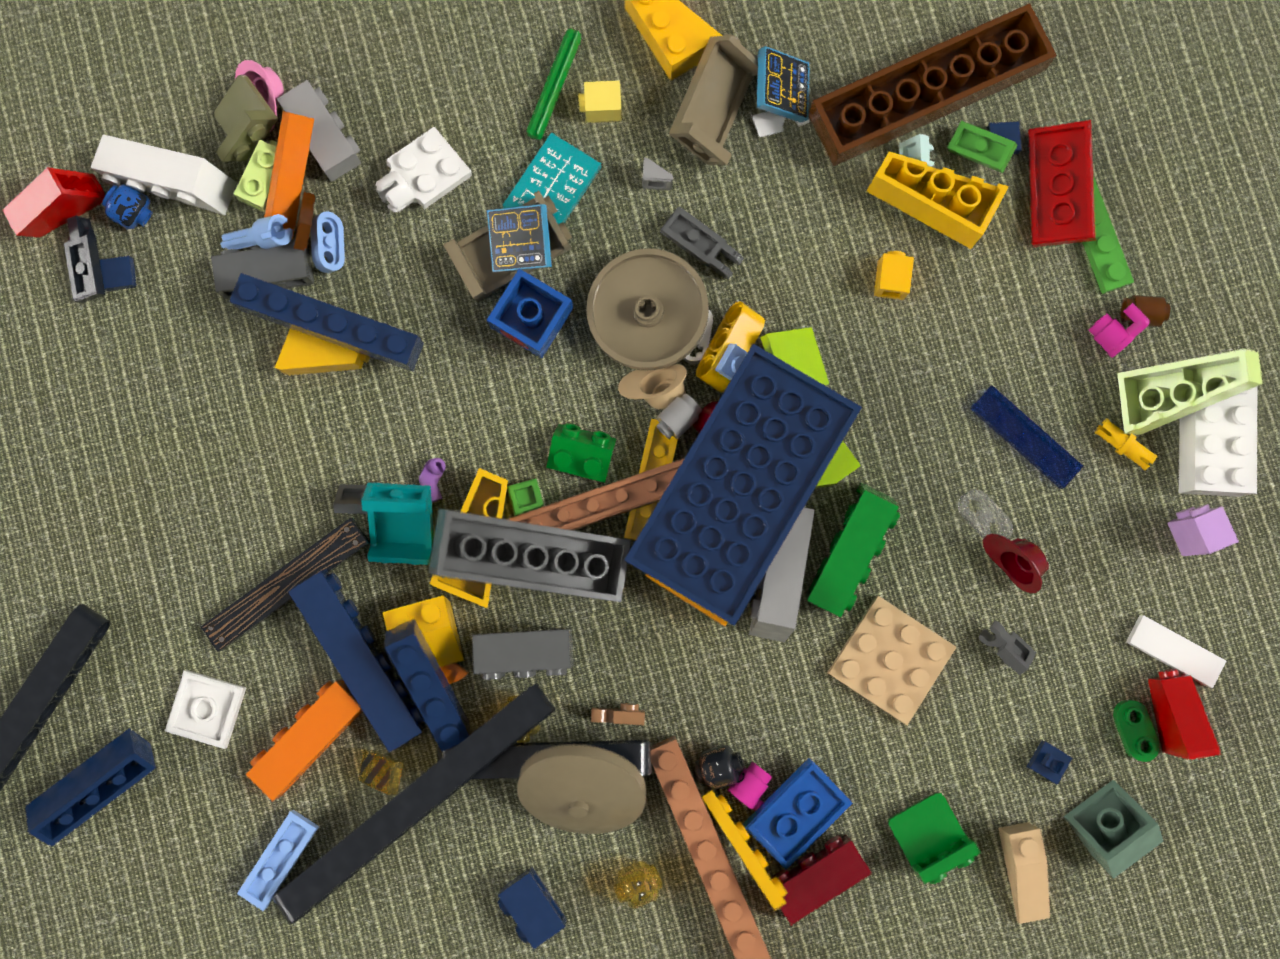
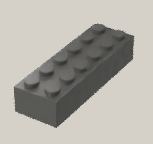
(528, 556)

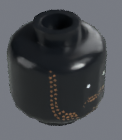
(719, 767)

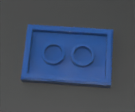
(797, 813)

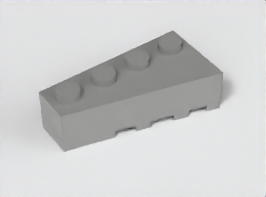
(779, 592)

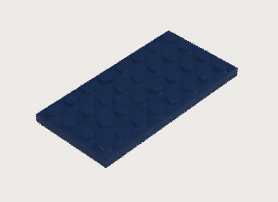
(743, 484)

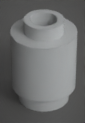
(678, 416)

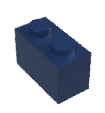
(531, 908)

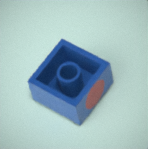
(530, 313)

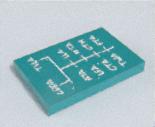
(557, 172)

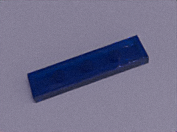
(1026, 437)

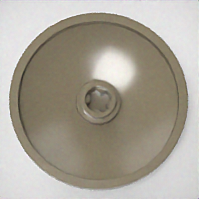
(647, 309)
(581, 789)

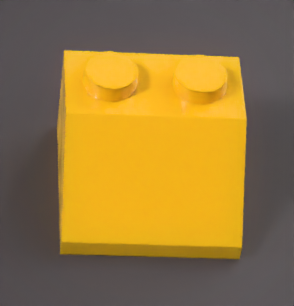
(436, 624)

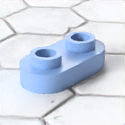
(327, 244)

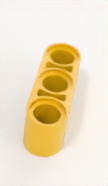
(738, 327)

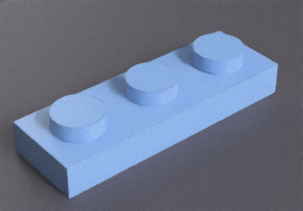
(278, 860)

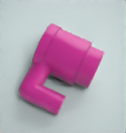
(1113, 335)
(751, 786)

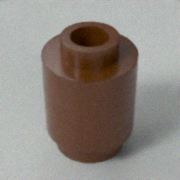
(1152, 307)

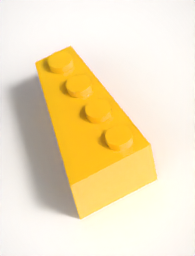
(938, 197)
(484, 499)

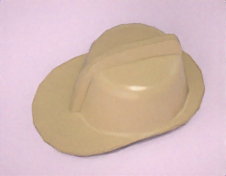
(654, 386)

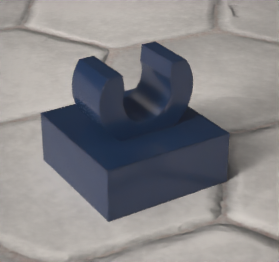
(1049, 762)

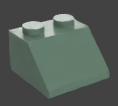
(1114, 828)

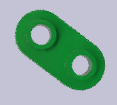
(1136, 732)

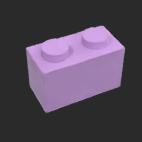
(1202, 530)

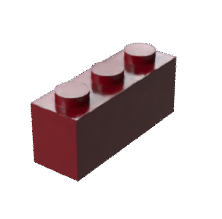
(821, 877)

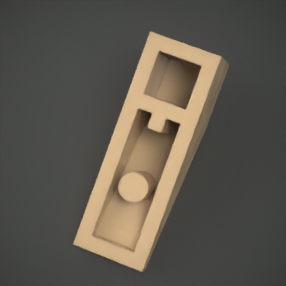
(1026, 871)

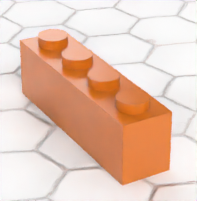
(305, 741)

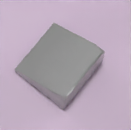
(655, 176)

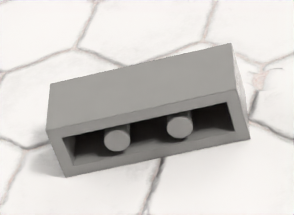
(327, 143)

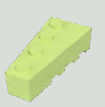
(1176, 389)

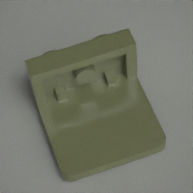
(244, 119)

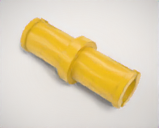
(1125, 444)

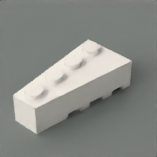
(163, 173)

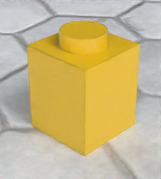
(893, 275)

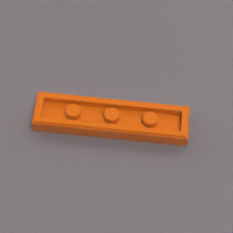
(289, 167)

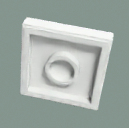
(205, 709)

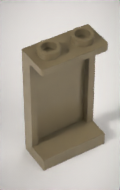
(714, 99)
(473, 254)

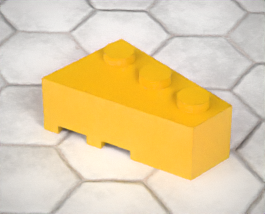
(671, 32)

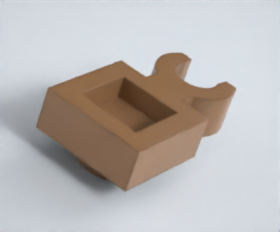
(626, 714)

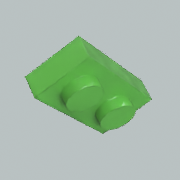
(982, 146)

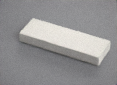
(1176, 651)

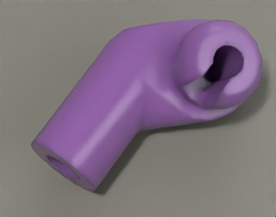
(431, 475)

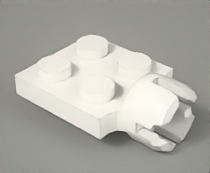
(422, 172)

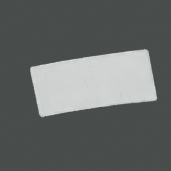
(770, 123)

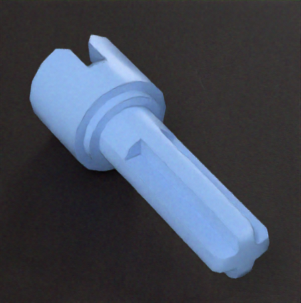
(265, 233)

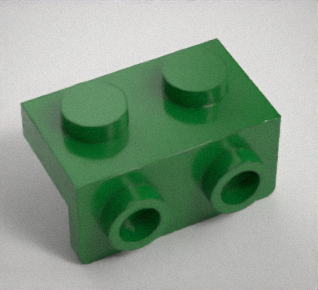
(581, 452)

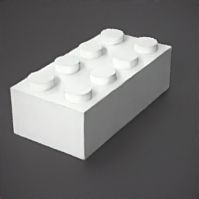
(1220, 448)

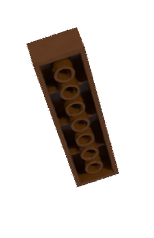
(931, 84)

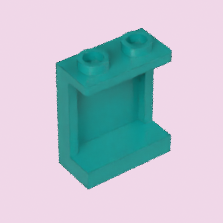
(399, 523)

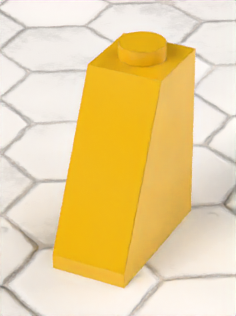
(313, 355)

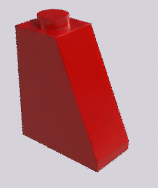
(52, 200)
(1181, 717)

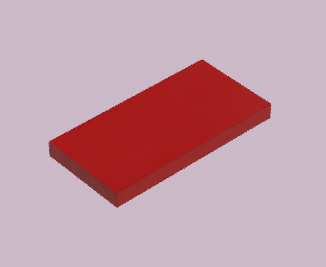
(1062, 184)

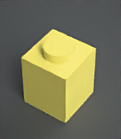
(601, 101)

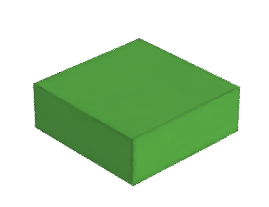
(525, 496)

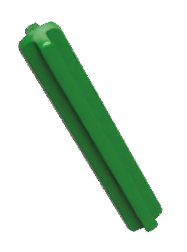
(554, 84)

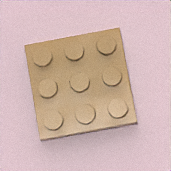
(891, 660)

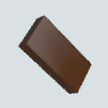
(304, 221)

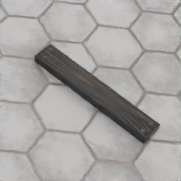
(273, 592)

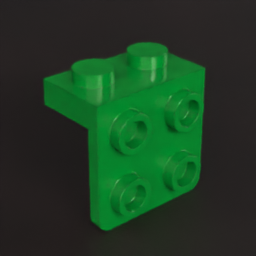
(932, 839)

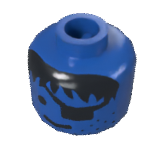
(127, 206)

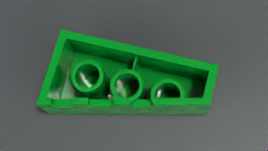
(853, 551)

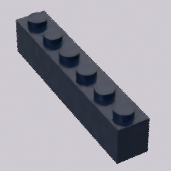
(326, 322)
(357, 659)

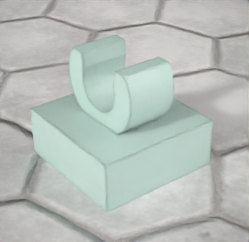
(917, 148)

